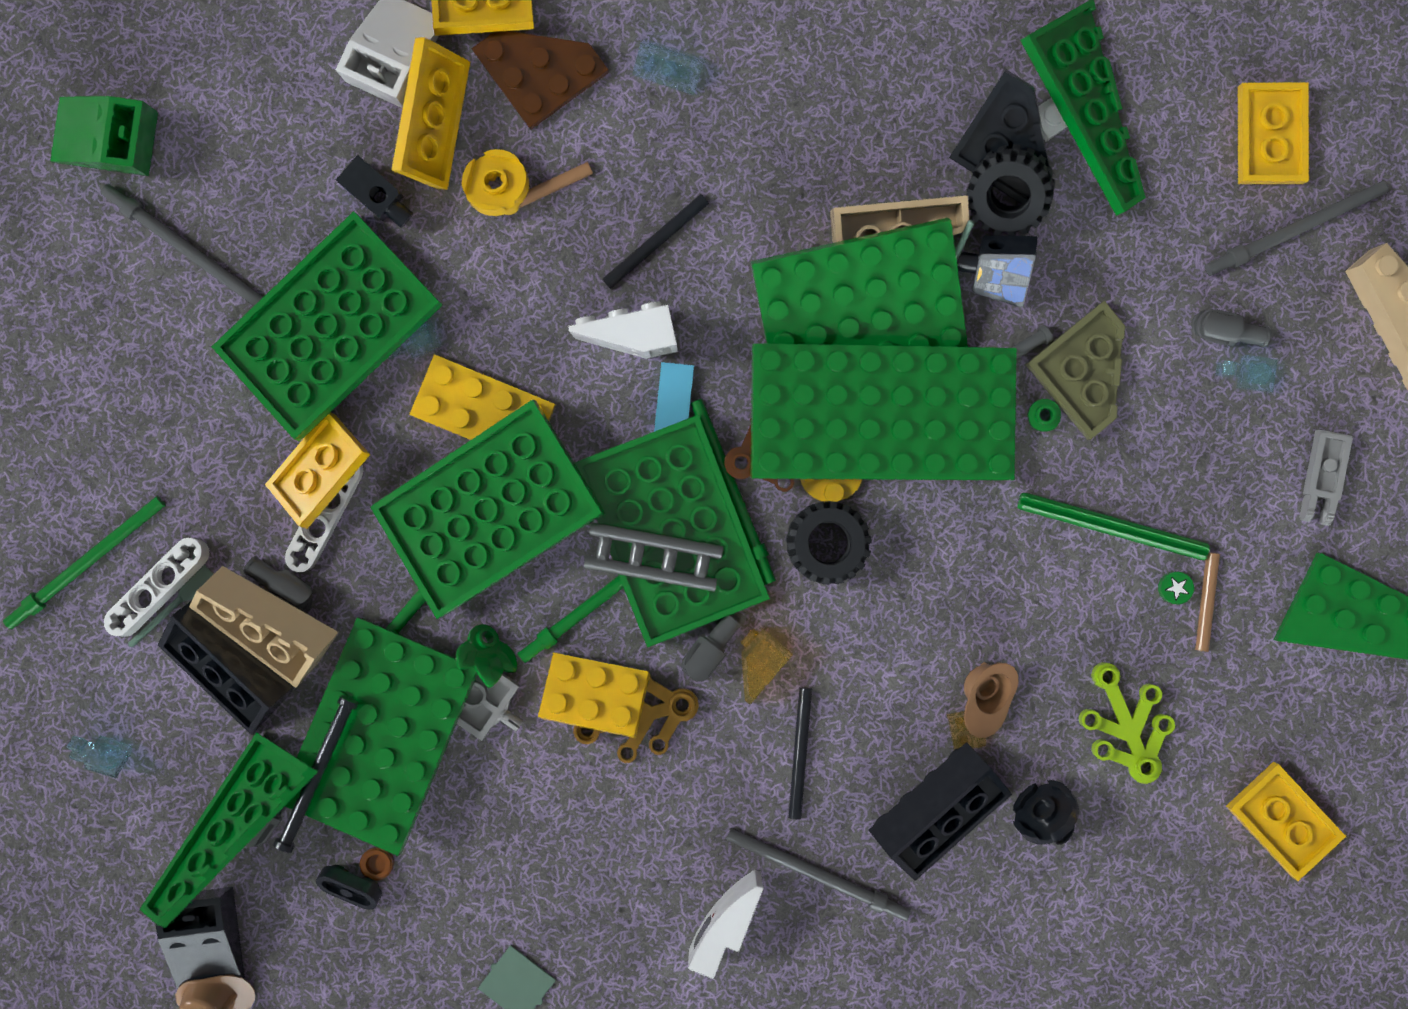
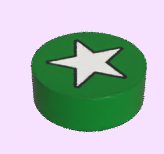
(1176, 587)

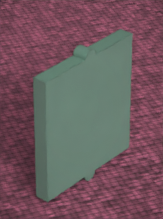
(516, 981)

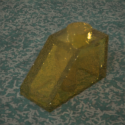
(761, 661)

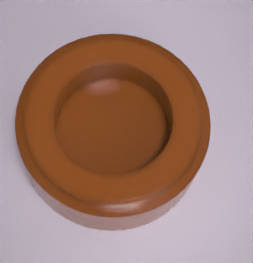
(376, 863)

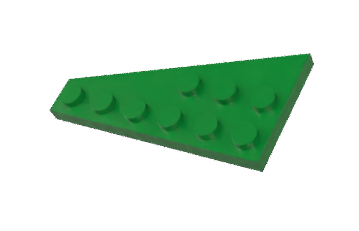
(1086, 95)
(1346, 612)
(244, 804)

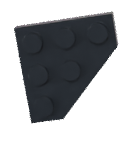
(1004, 119)

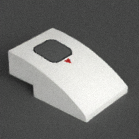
(725, 925)

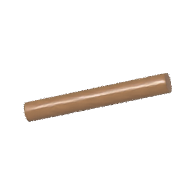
(557, 183)
(1207, 602)

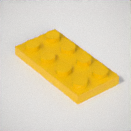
(431, 114)
(467, 400)

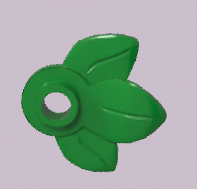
(487, 658)

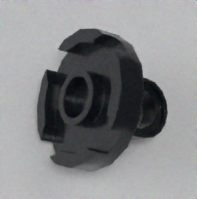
(1046, 813)

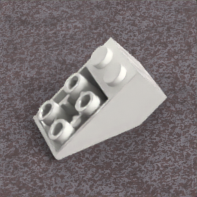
(382, 49)
(637, 333)

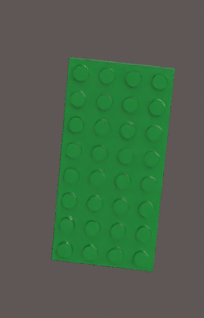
(882, 412)

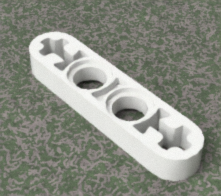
(330, 518)
(159, 591)

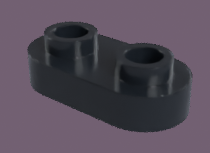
(348, 887)

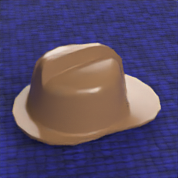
(989, 697)
(216, 993)

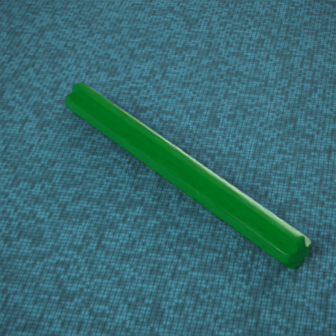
(1113, 526)

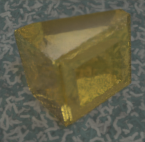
(960, 733)

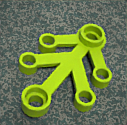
(1129, 727)

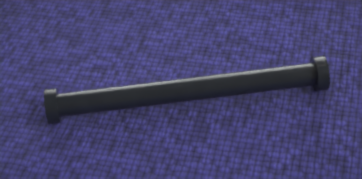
(285, 842)

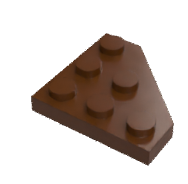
(539, 71)

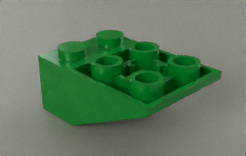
(105, 134)

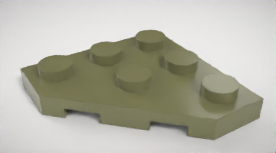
(1084, 369)

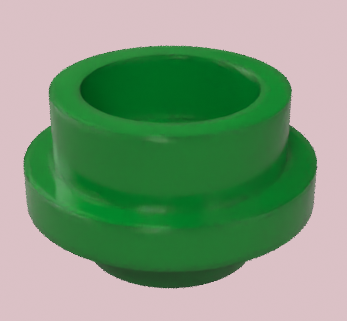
(1034, 415)

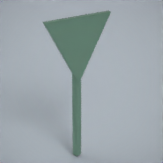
(186, 593)

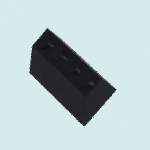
(224, 669)
(939, 811)

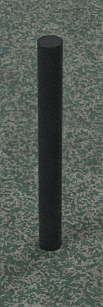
(655, 241)
(800, 753)

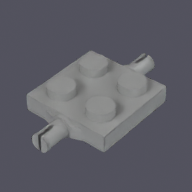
(489, 706)

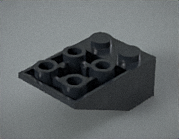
(203, 938)

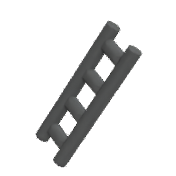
(636, 569)

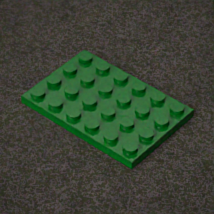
(866, 291)
(326, 326)
(674, 489)
(487, 509)
(392, 739)

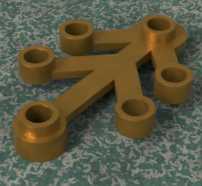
(648, 715)

